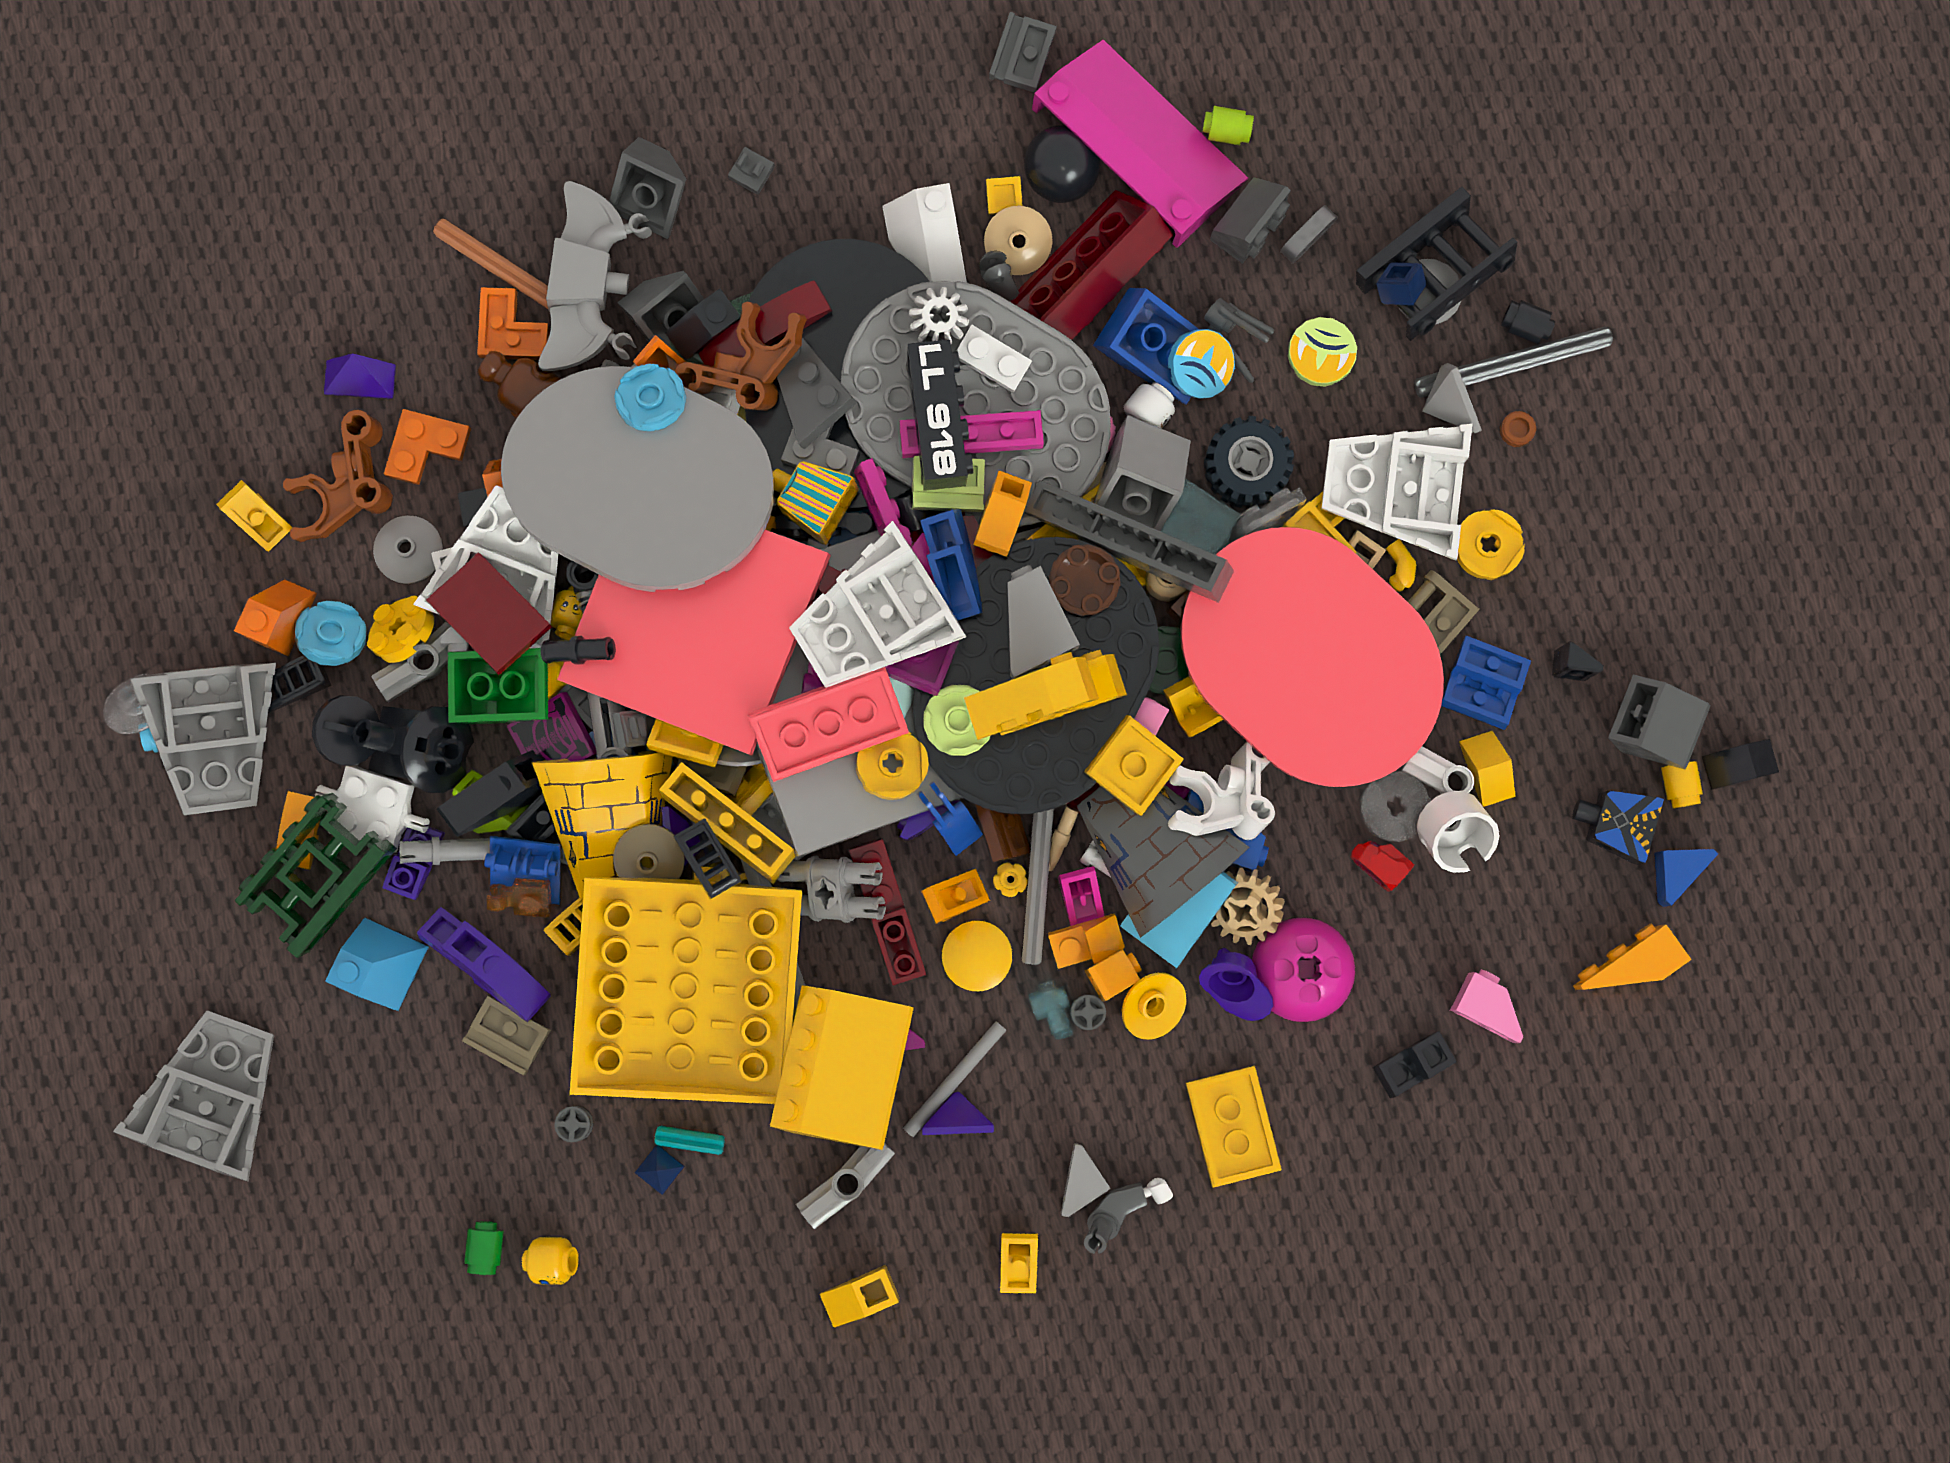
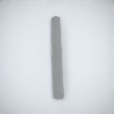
(954, 1079)

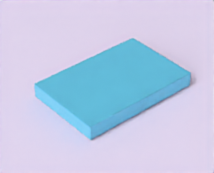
(1181, 930)

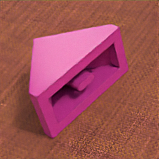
(1081, 895)

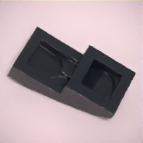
(1414, 1064)

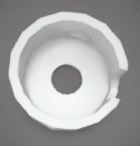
(1472, 829)

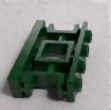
(334, 891)

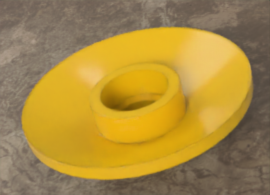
(1162, 1012)

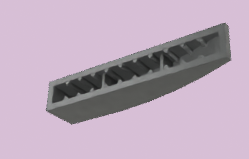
(1132, 541)

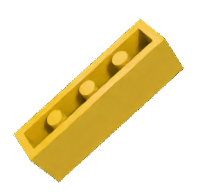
(728, 821)

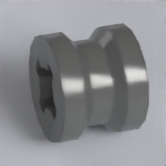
(1093, 1012)
(567, 1124)

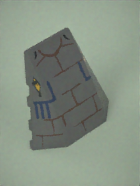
(1149, 861)

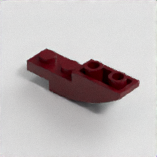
(894, 930)

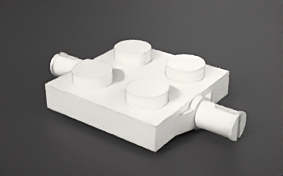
(375, 805)

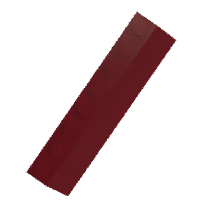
(1094, 264)

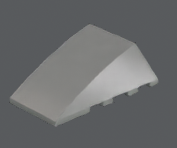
(209, 731)
(207, 1098)

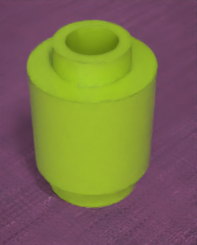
(1228, 125)

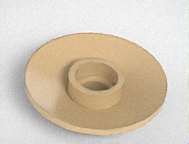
(1021, 221)

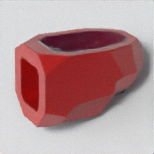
(1382, 863)

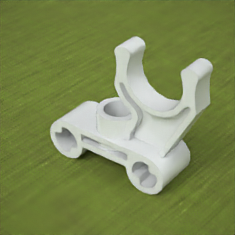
(1231, 802)

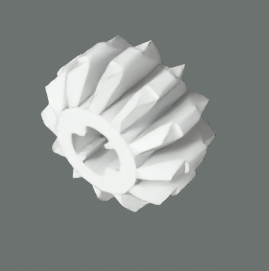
(936, 305)

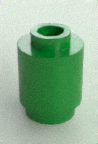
(483, 1248)

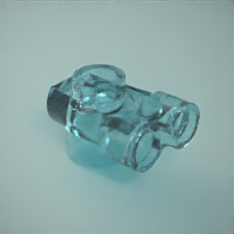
(1050, 1004)

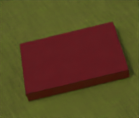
(489, 613)

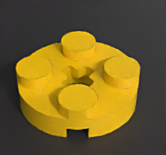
(1508, 543)
(399, 629)
(905, 780)

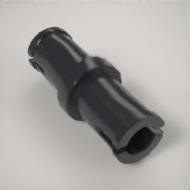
(578, 650)

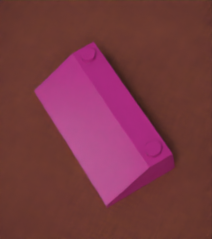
(1141, 138)

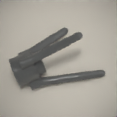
(1225, 317)

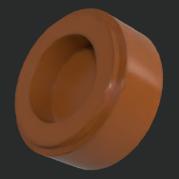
(1517, 429)

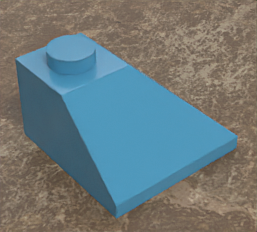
(377, 964)

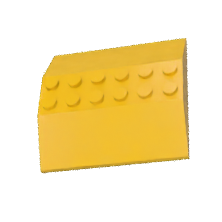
(684, 990)

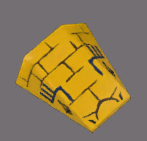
(598, 803)

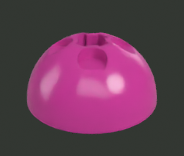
(1282, 971)

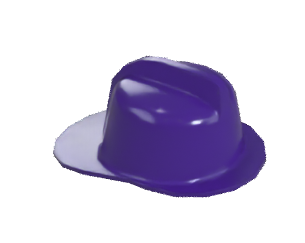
(1235, 985)

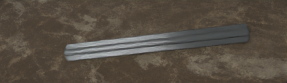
(1524, 358)

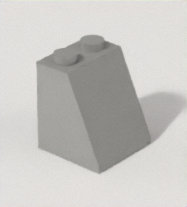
(1144, 473)
(1035, 623)

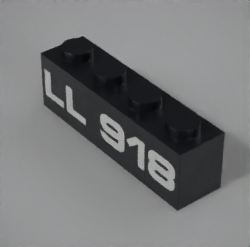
(937, 414)

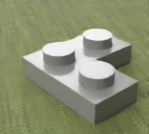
(821, 453)

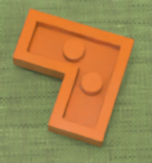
(500, 330)
(419, 436)

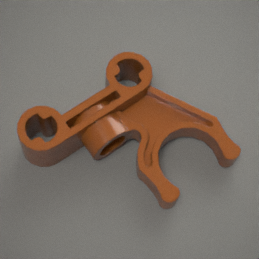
(754, 370)
(353, 480)

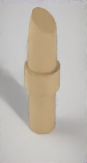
(1062, 835)

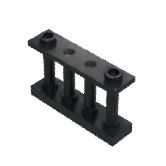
(1429, 233)

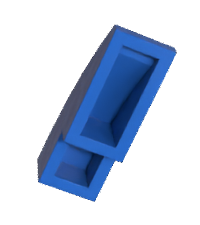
(953, 562)

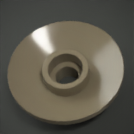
(651, 842)

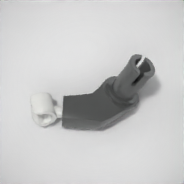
(1111, 1211)

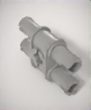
(832, 888)

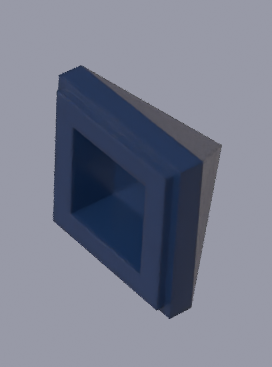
(659, 1169)

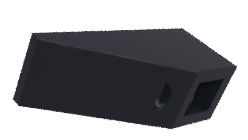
(493, 795)

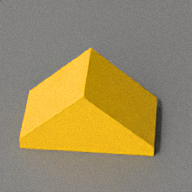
(1490, 768)

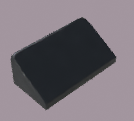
(1574, 663)
(533, 823)

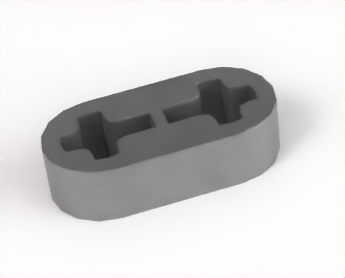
(1308, 234)

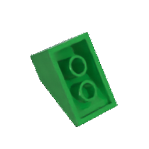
(485, 697)

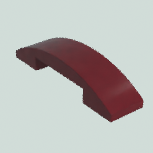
(772, 320)

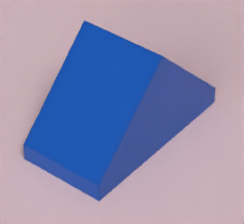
(1678, 870)

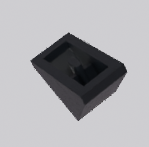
(1740, 764)

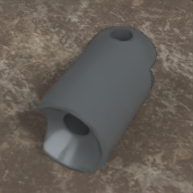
(998, 275)

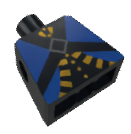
(1621, 823)

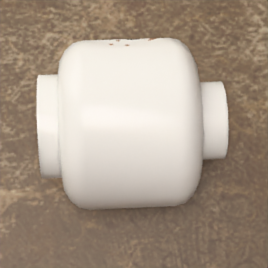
(1151, 404)

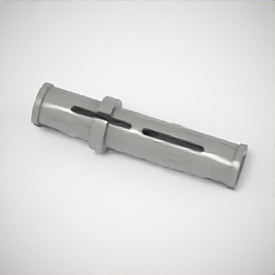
(443, 850)

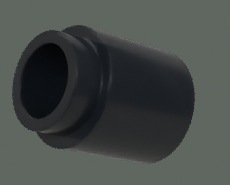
(1528, 321)

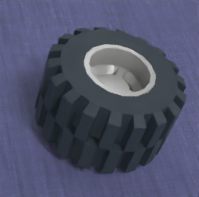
(1248, 462)

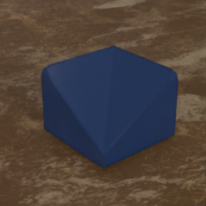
(1401, 283)

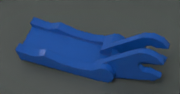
(955, 824)

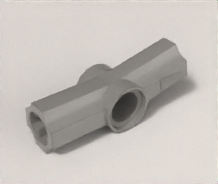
(405, 675)
(829, 1198)

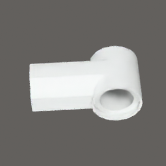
(1434, 771)

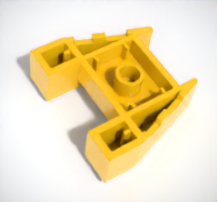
(1046, 693)

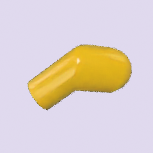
(1405, 566)

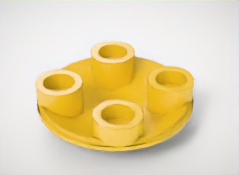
(976, 955)

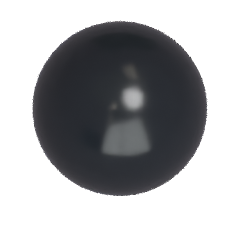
(1060, 165)

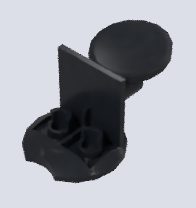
(400, 744)

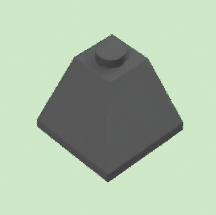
(648, 184)
(660, 303)

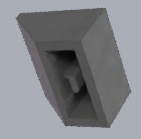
(1250, 217)
(1658, 722)

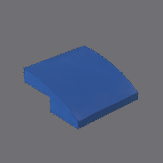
(1485, 682)

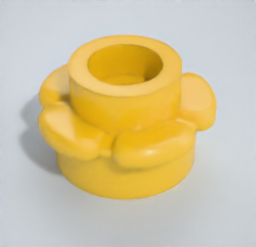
(1003, 872)

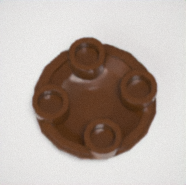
(1085, 579)

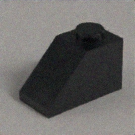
(702, 324)

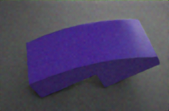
(410, 878)

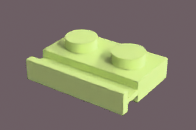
(964, 498)

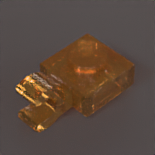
(526, 896)

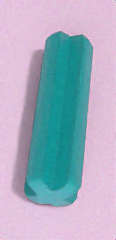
(689, 1140)

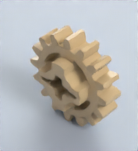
(1254, 918)

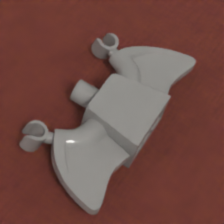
(583, 278)

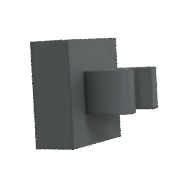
(751, 170)

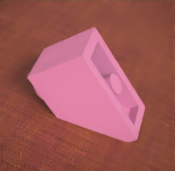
(1488, 1005)

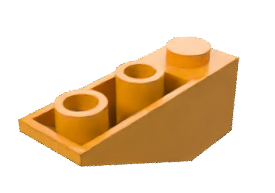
(1648, 959)

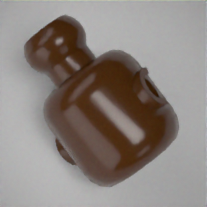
(516, 382)

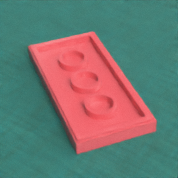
(827, 723)

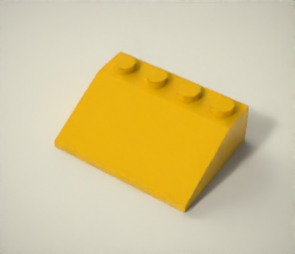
(841, 1067)

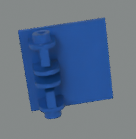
(524, 860)

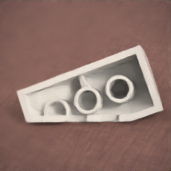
(926, 232)

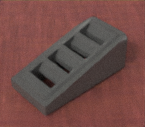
(632, 728)

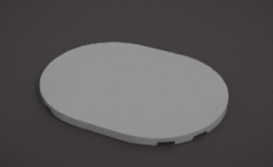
(1056, 382)
(634, 501)

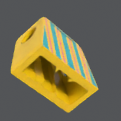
(814, 498)

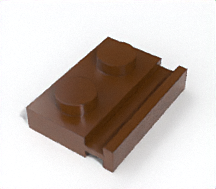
(1003, 834)

